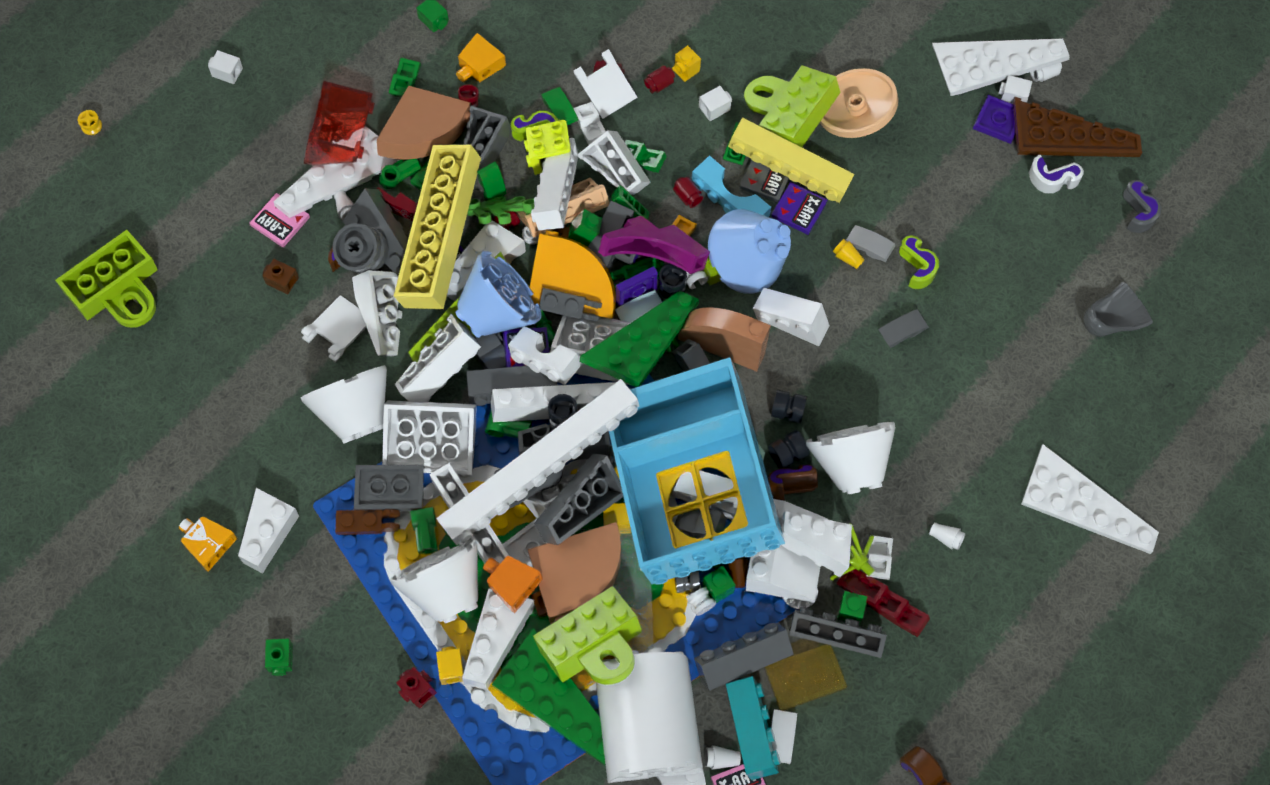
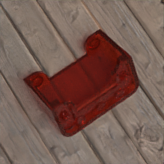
(338, 125)

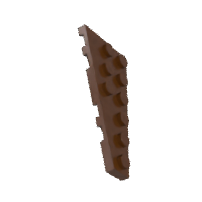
(1065, 134)

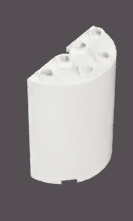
(650, 719)

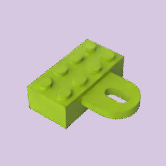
(795, 105)
(110, 280)
(588, 636)

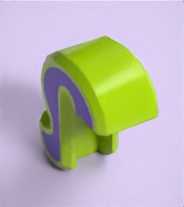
(519, 124)
(920, 258)

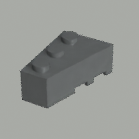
(487, 134)
(613, 219)

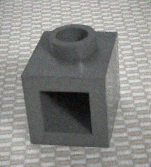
(690, 355)

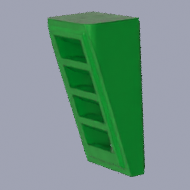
(625, 199)

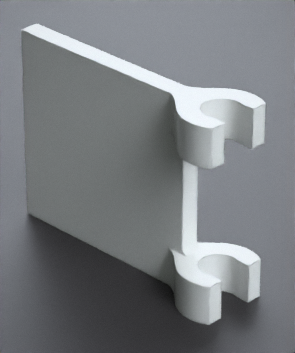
(606, 86)
(338, 324)

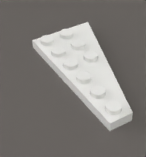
(983, 63)
(326, 180)
(1072, 497)

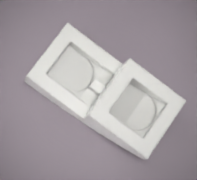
(589, 122)
(880, 557)
(784, 731)

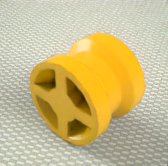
(85, 120)

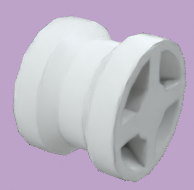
(701, 601)

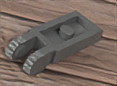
(567, 304)

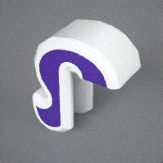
(1053, 180)

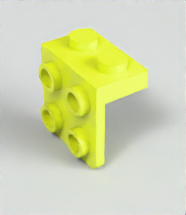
(546, 141)

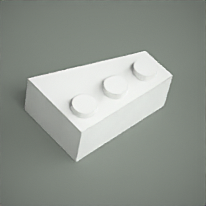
(615, 161)
(793, 315)
(712, 485)
(818, 539)

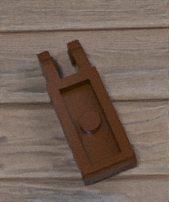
(365, 521)

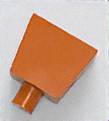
(512, 581)

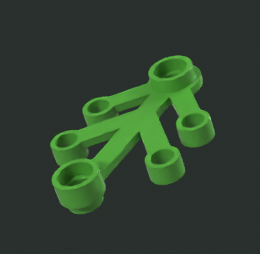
(498, 207)

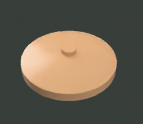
(863, 106)

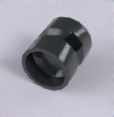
(672, 280)
(789, 406)
(560, 409)
(786, 451)

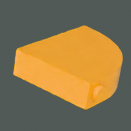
(572, 269)

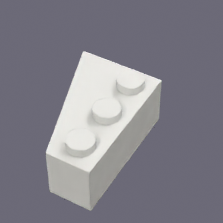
(265, 530)

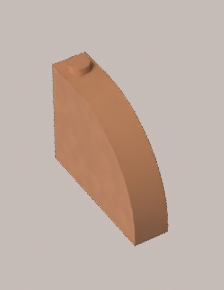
(421, 122)
(728, 335)
(577, 569)

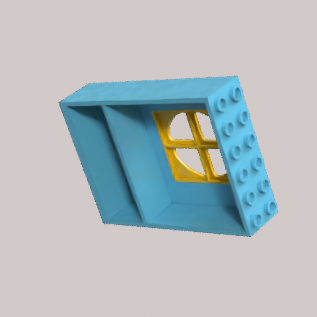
(680, 428)

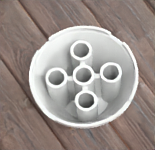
(351, 406)
(855, 455)
(443, 581)

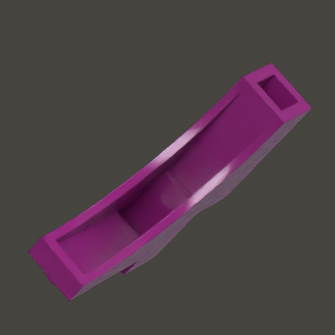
(666, 244)

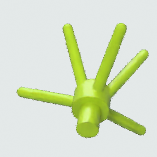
(858, 559)

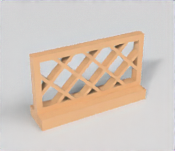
(590, 198)

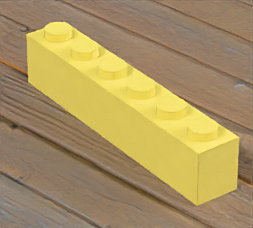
(790, 160)

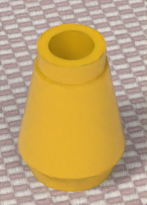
(847, 252)

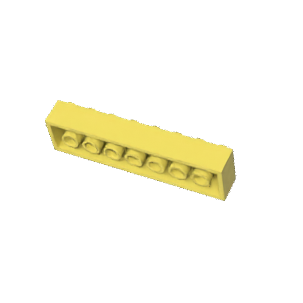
(437, 227)

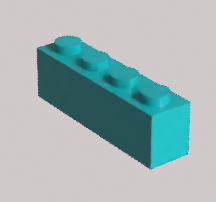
(752, 728)

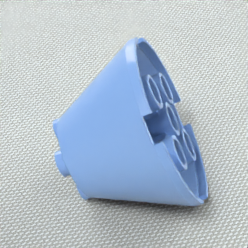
(748, 250)
(496, 298)

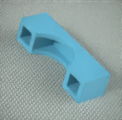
(709, 178)

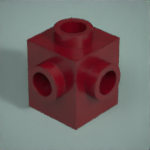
(416, 687)

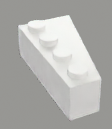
(492, 239)
(438, 362)
(493, 639)

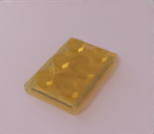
(805, 677)

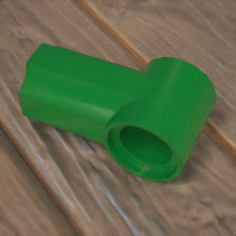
(400, 171)
(508, 428)
(424, 526)

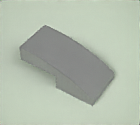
(871, 242)

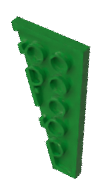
(639, 345)
(560, 705)

